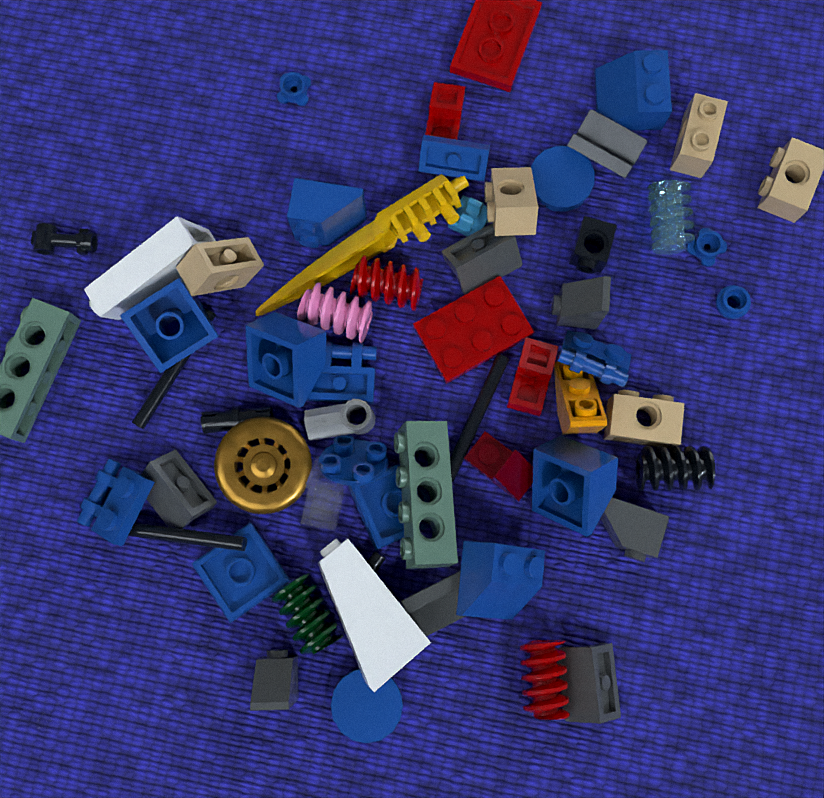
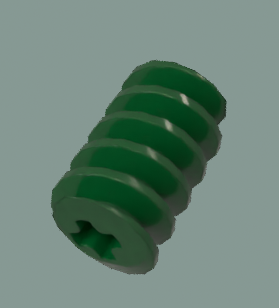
(306, 615)

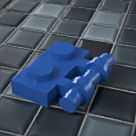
(604, 361)
(342, 382)
(121, 506)

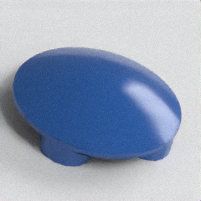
(353, 461)

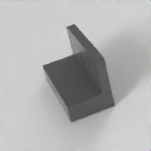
(482, 258)
(177, 491)
(435, 605)
(591, 684)

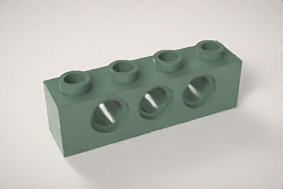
(44, 362)
(432, 441)

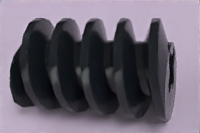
(675, 466)

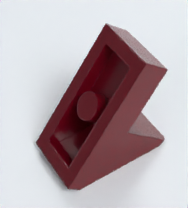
(501, 466)

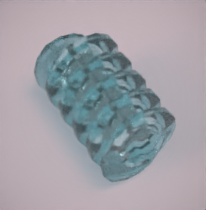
(669, 216)

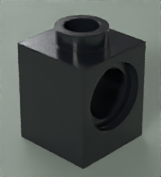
(595, 232)

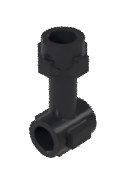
(46, 239)

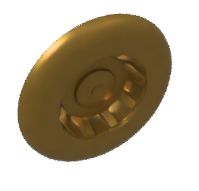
(262, 465)

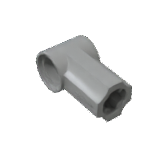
(335, 420)

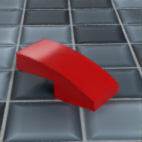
(445, 110)
(532, 376)

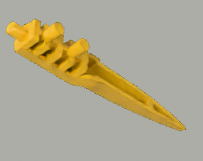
(378, 236)

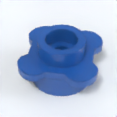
(294, 80)
(713, 240)

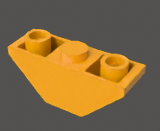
(578, 402)

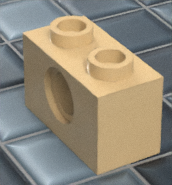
(698, 135)
(801, 163)
(512, 201)
(219, 266)
(664, 414)

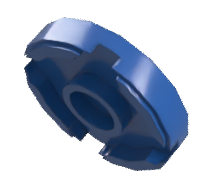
(562, 178)
(363, 713)

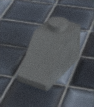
(582, 303)
(634, 529)
(275, 681)

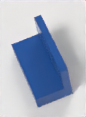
(453, 157)

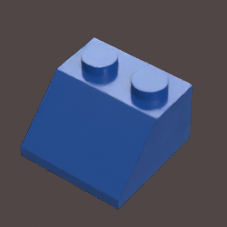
(635, 90)
(324, 211)
(170, 324)
(284, 357)
(572, 483)
(498, 579)

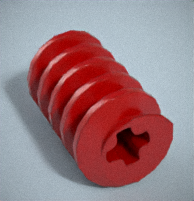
(387, 282)
(544, 679)

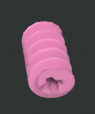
(335, 312)

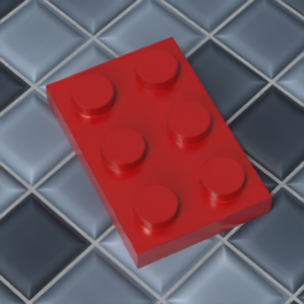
(495, 41)
(473, 329)

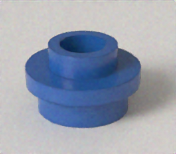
(741, 297)

